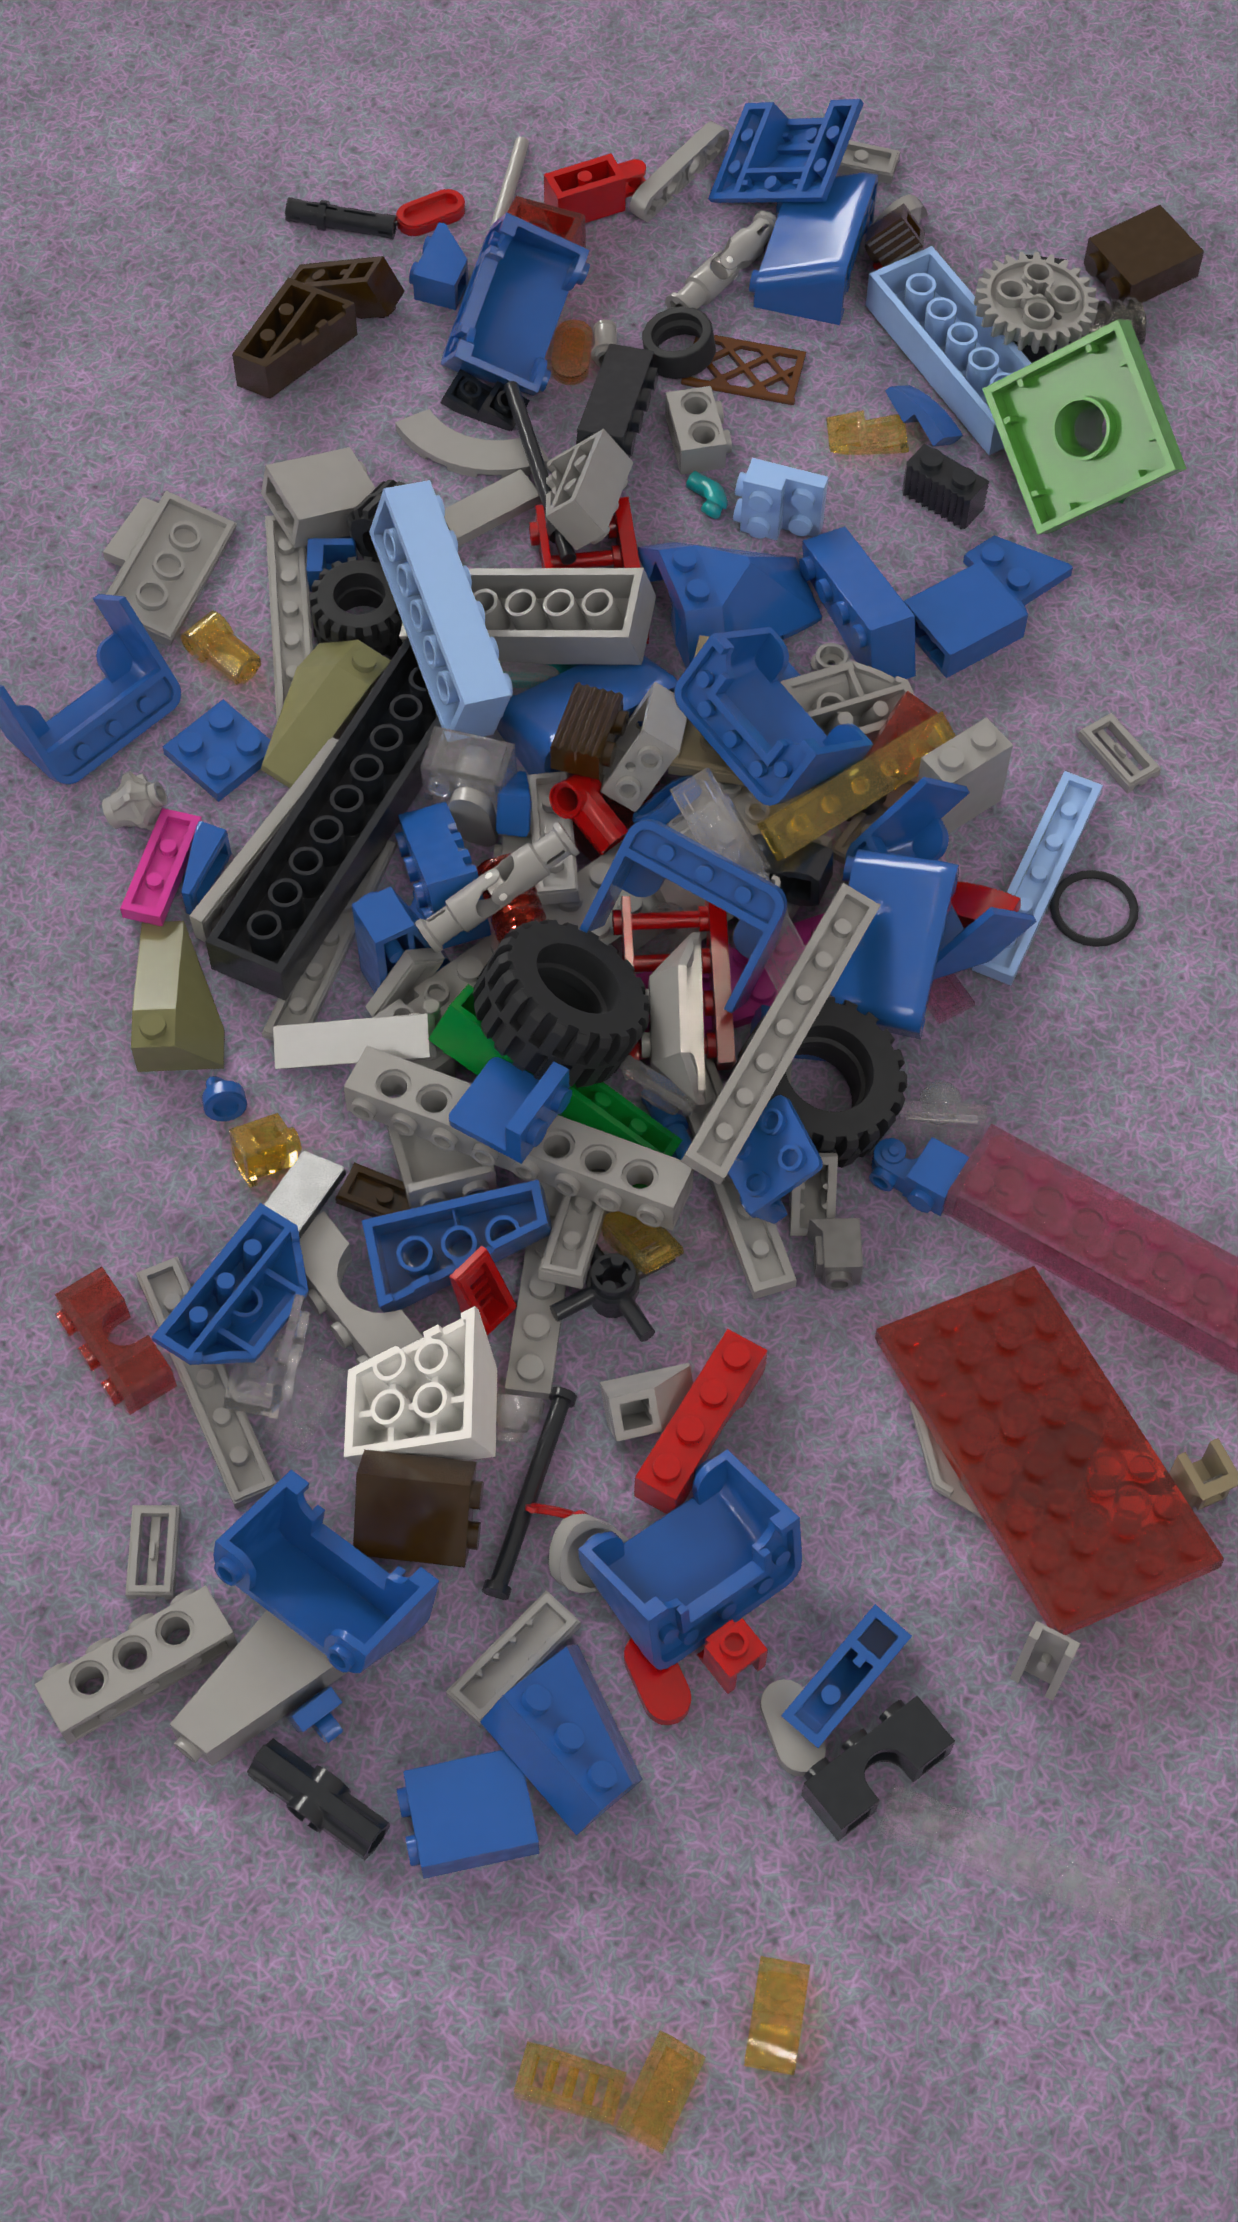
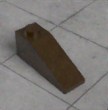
(364, 281)

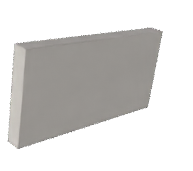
(171, 564)

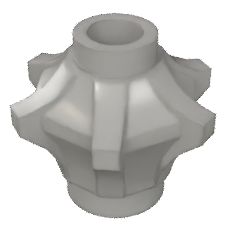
(134, 802)

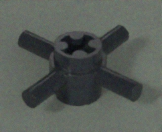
(604, 1296)

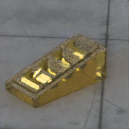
(627, 1236)
(555, 2058)

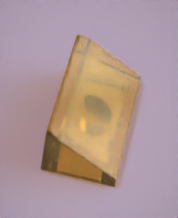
(660, 2092)

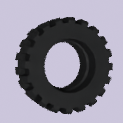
(562, 1001)
(871, 1070)

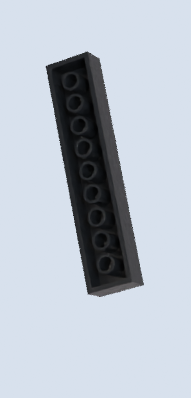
(329, 836)

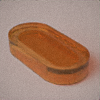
(572, 352)

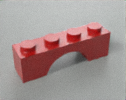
(692, 1431)

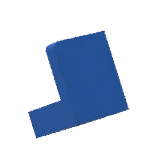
(324, 552)

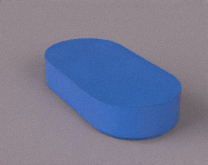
(661, 806)

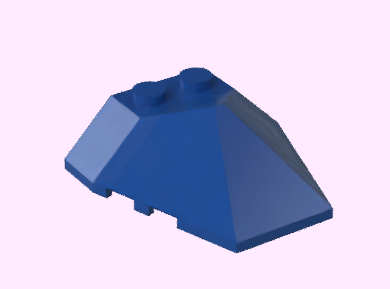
(730, 591)

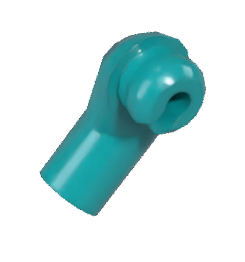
(711, 491)

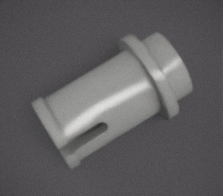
(604, 334)

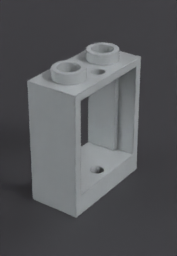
(647, 750)

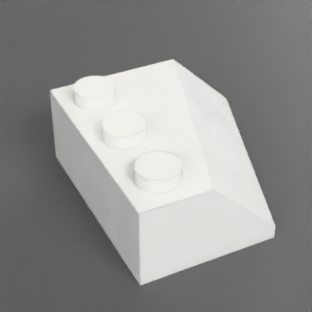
(426, 1396)

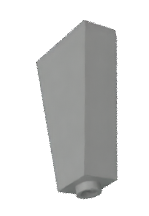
(251, 1690)

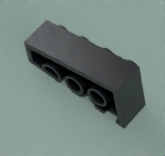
(620, 396)

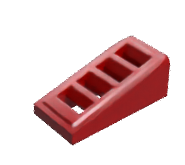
(482, 1286)

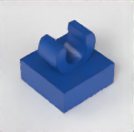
(317, 1714)

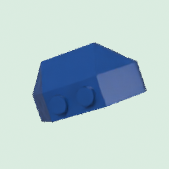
(240, 1296)

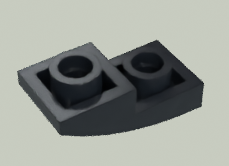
(479, 401)

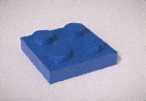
(219, 750)

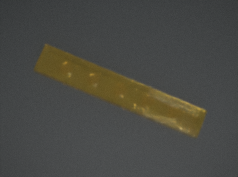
(853, 788)

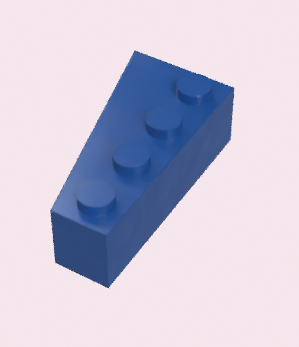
(437, 862)

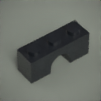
(906, 1737)

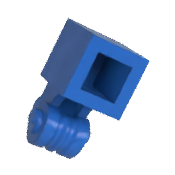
(922, 1179)

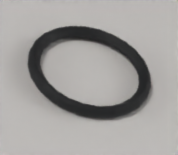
(1096, 942)

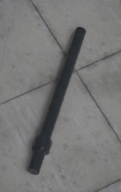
(536, 465)

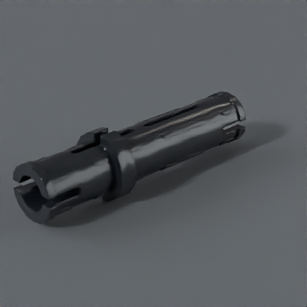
(342, 218)

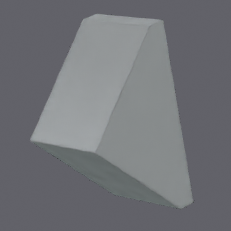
(814, 1197)

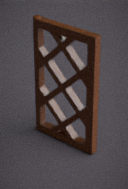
(758, 390)

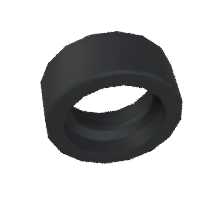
(679, 322)

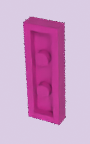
(160, 868)

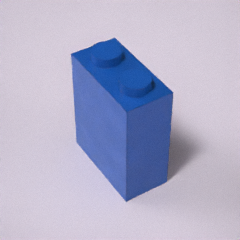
(966, 618)
(467, 1814)

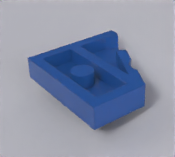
(1021, 569)

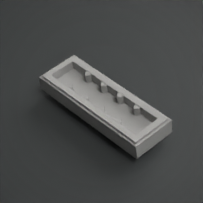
(513, 1656)

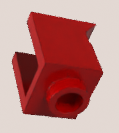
(732, 1651)

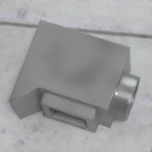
(837, 1251)

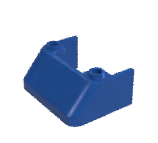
(109, 715)
(916, 830)
(660, 853)

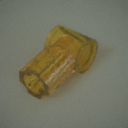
(215, 642)

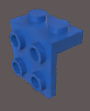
(511, 1107)
(774, 1161)

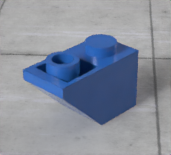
(441, 271)

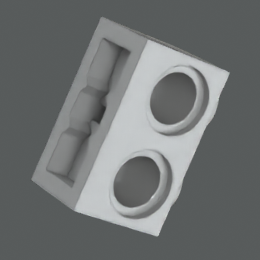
(696, 430)

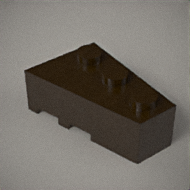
(292, 337)

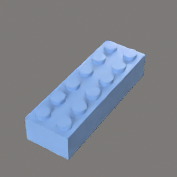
(938, 330)
(440, 609)

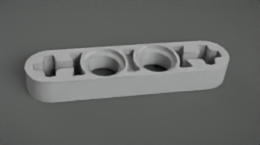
(678, 171)

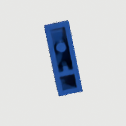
(846, 1676)

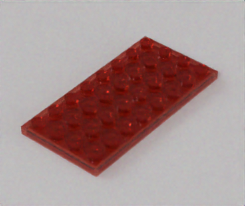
(1047, 1451)

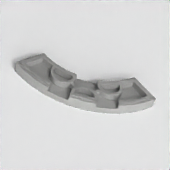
(459, 452)

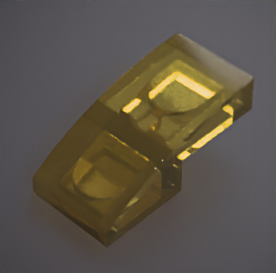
(857, 436)
(777, 2015)

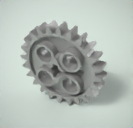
(1035, 302)

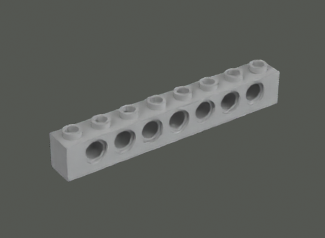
(584, 1147)

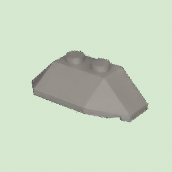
(848, 695)
(676, 1020)

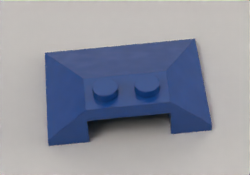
(784, 157)

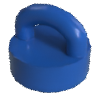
(223, 1099)

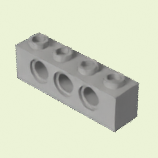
(126, 1688)

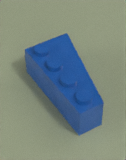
(861, 603)
(424, 1245)

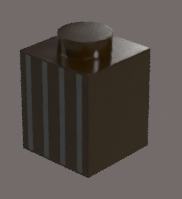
(894, 237)

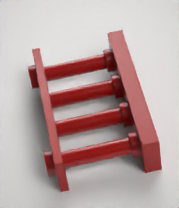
(620, 556)
(715, 962)

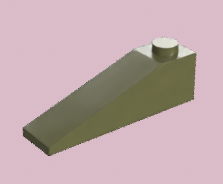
(321, 704)
(172, 1005)

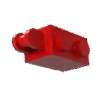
(594, 186)

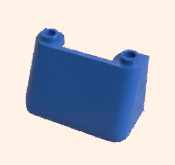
(815, 251)
(514, 304)
(536, 713)
(756, 723)
(901, 947)
(698, 1563)
(320, 1580)

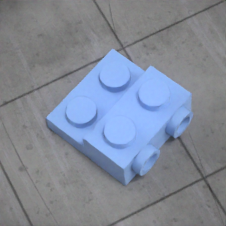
(779, 499)

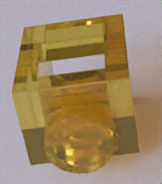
(263, 1147)

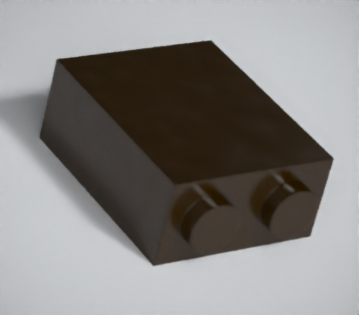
(1143, 256)
(416, 1508)

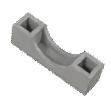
(325, 1262)

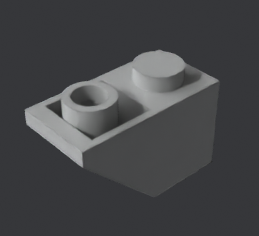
(645, 1400)

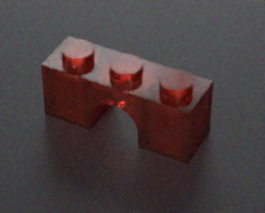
(133, 1371)

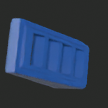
(514, 807)
(206, 862)

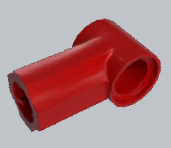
(584, 803)

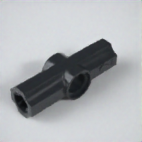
(319, 1798)

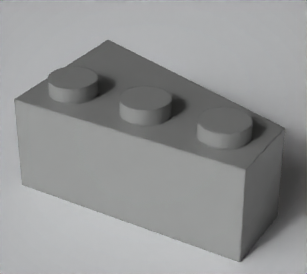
(586, 488)

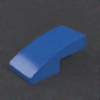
(918, 407)

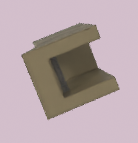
(1206, 1479)

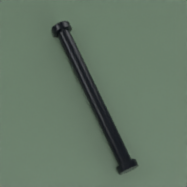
(560, 1400)

